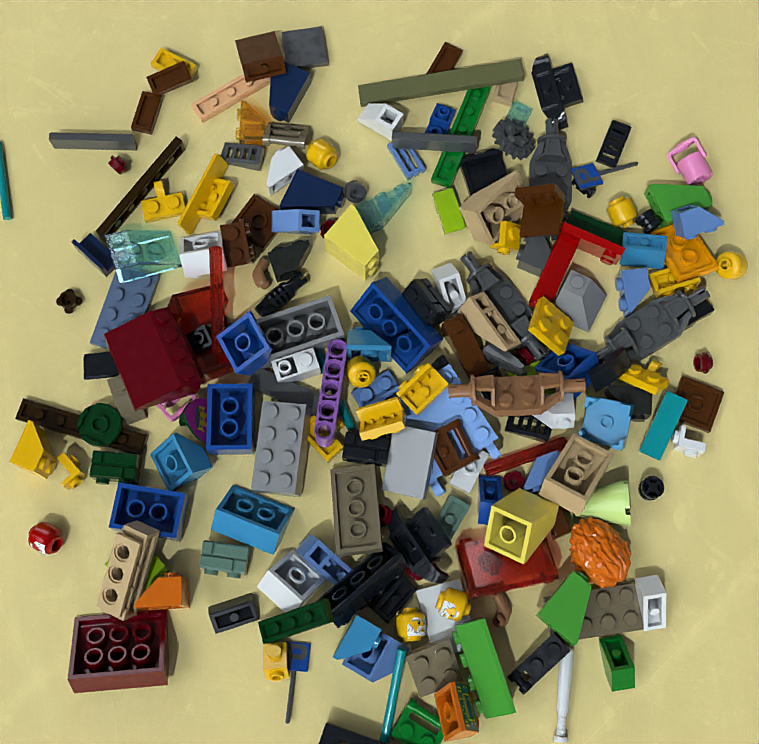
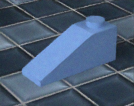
(323, 559)

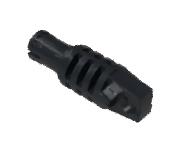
(280, 295)

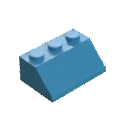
(252, 519)

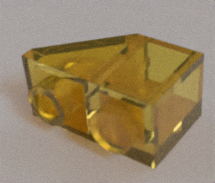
(251, 126)

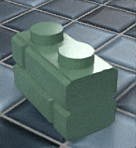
(224, 558)

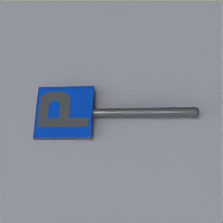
(588, 177)
(297, 661)

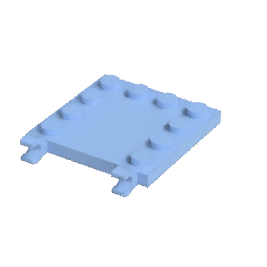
(446, 410)

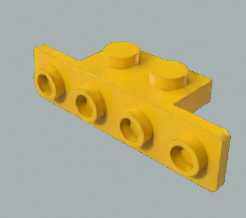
(208, 196)

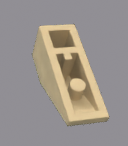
(488, 322)

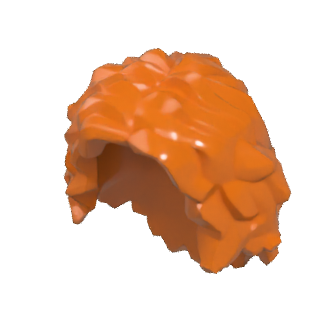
(599, 552)

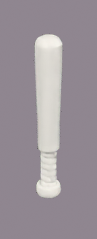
(563, 695)

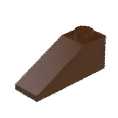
(464, 346)

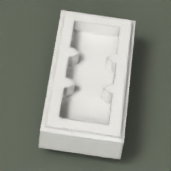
(466, 477)

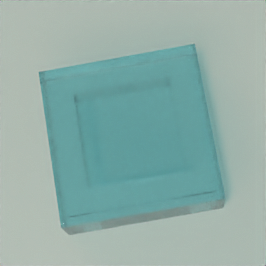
(519, 112)

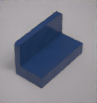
(95, 253)

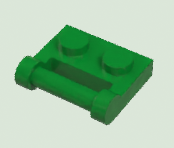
(411, 732)

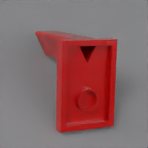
(562, 254)

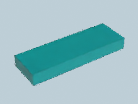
(663, 425)

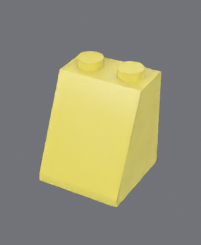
(352, 244)
(519, 524)

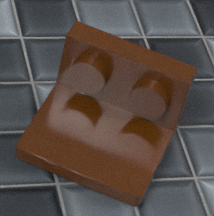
(541, 210)
(236, 243)

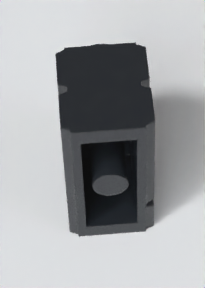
(426, 302)
(365, 451)

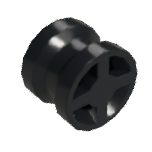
(648, 221)
(654, 485)

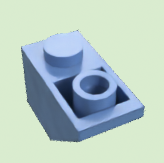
(692, 220)
(295, 221)
(633, 287)
(539, 471)

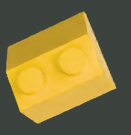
(34, 452)

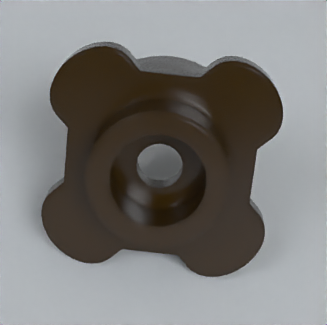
(68, 295)

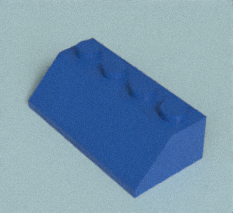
(395, 321)

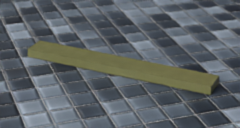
(441, 82)

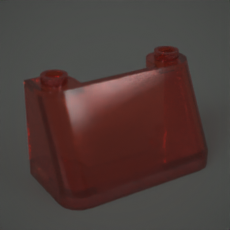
(491, 573)

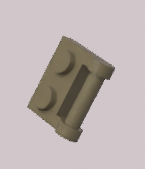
(286, 135)

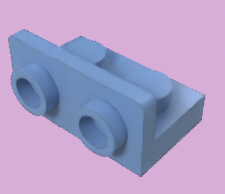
(381, 389)

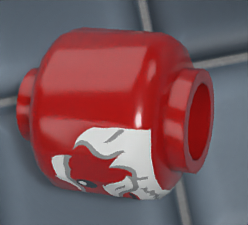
(45, 538)

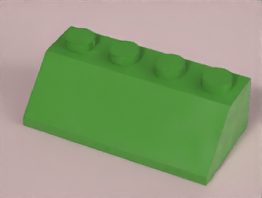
(484, 668)

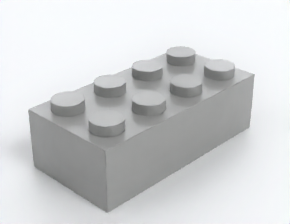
(301, 328)
(281, 448)

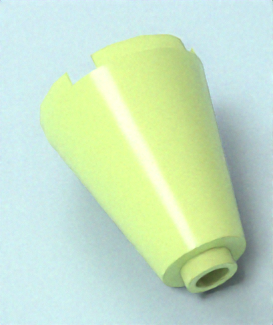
(610, 504)

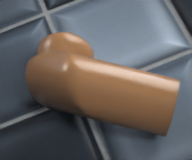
(259, 274)
(503, 612)

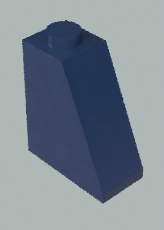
(287, 92)
(312, 193)

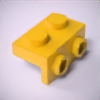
(665, 284)
(422, 388)
(381, 418)

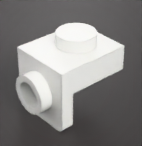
(689, 447)

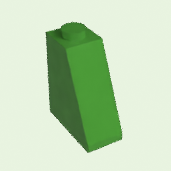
(666, 198)
(567, 607)

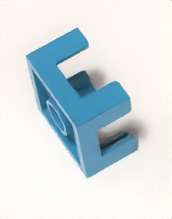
(606, 421)

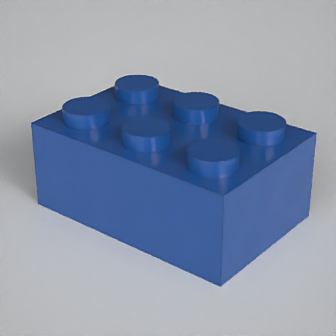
(230, 419)
(152, 506)

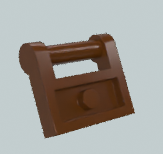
(445, 452)

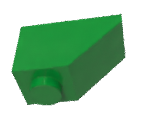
(617, 663)

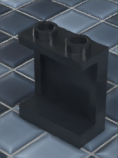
(482, 169)

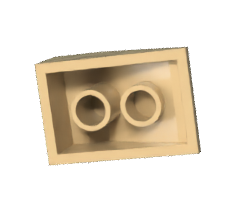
(491, 206)
(576, 474)

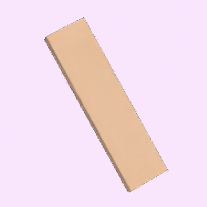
(226, 97)

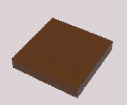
(259, 216)
(701, 404)

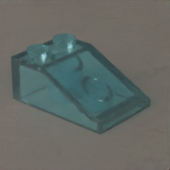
(142, 253)

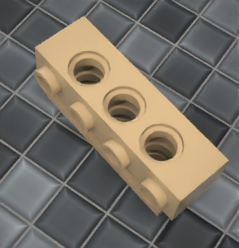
(127, 569)

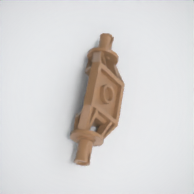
(517, 393)

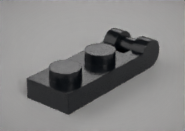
(539, 662)

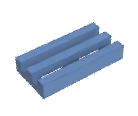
(414, 172)

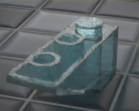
(382, 208)

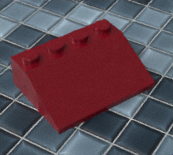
(153, 359)
(119, 652)

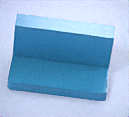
(643, 250)

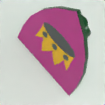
(195, 418)

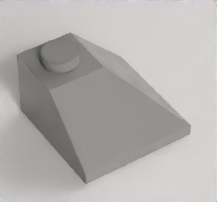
(580, 300)

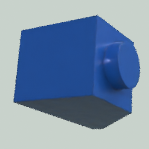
(488, 493)

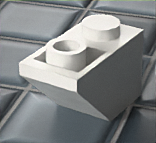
(382, 119)
(296, 366)

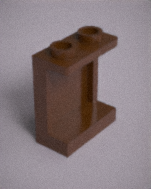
(260, 56)

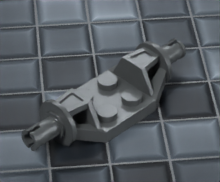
(552, 165)
(506, 301)
(653, 325)

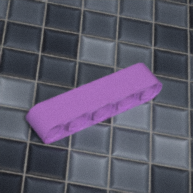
(331, 402)

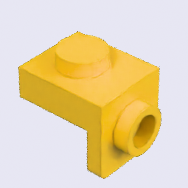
(508, 238)
(72, 465)
(275, 661)

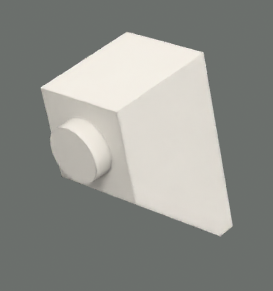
(282, 169)
(449, 286)
(560, 415)
(651, 602)

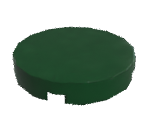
(100, 425)

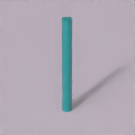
(4, 196)
(343, 408)
(393, 695)

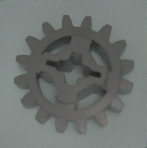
(513, 139)

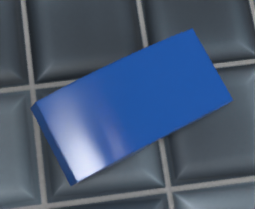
(440, 120)

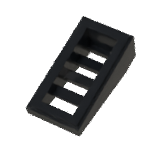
(616, 131)
(526, 433)

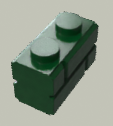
(115, 467)

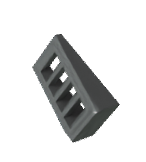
(256, 150)
(504, 360)

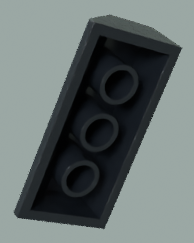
(364, 583)

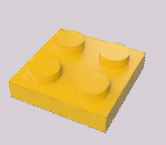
(550, 326)

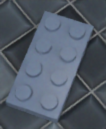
(124, 304)

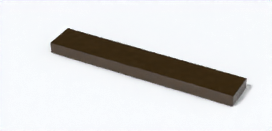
(141, 188)
(66, 423)

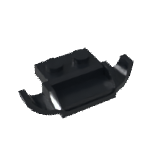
(555, 88)
(420, 542)

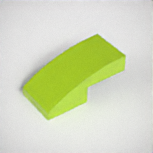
(448, 211)

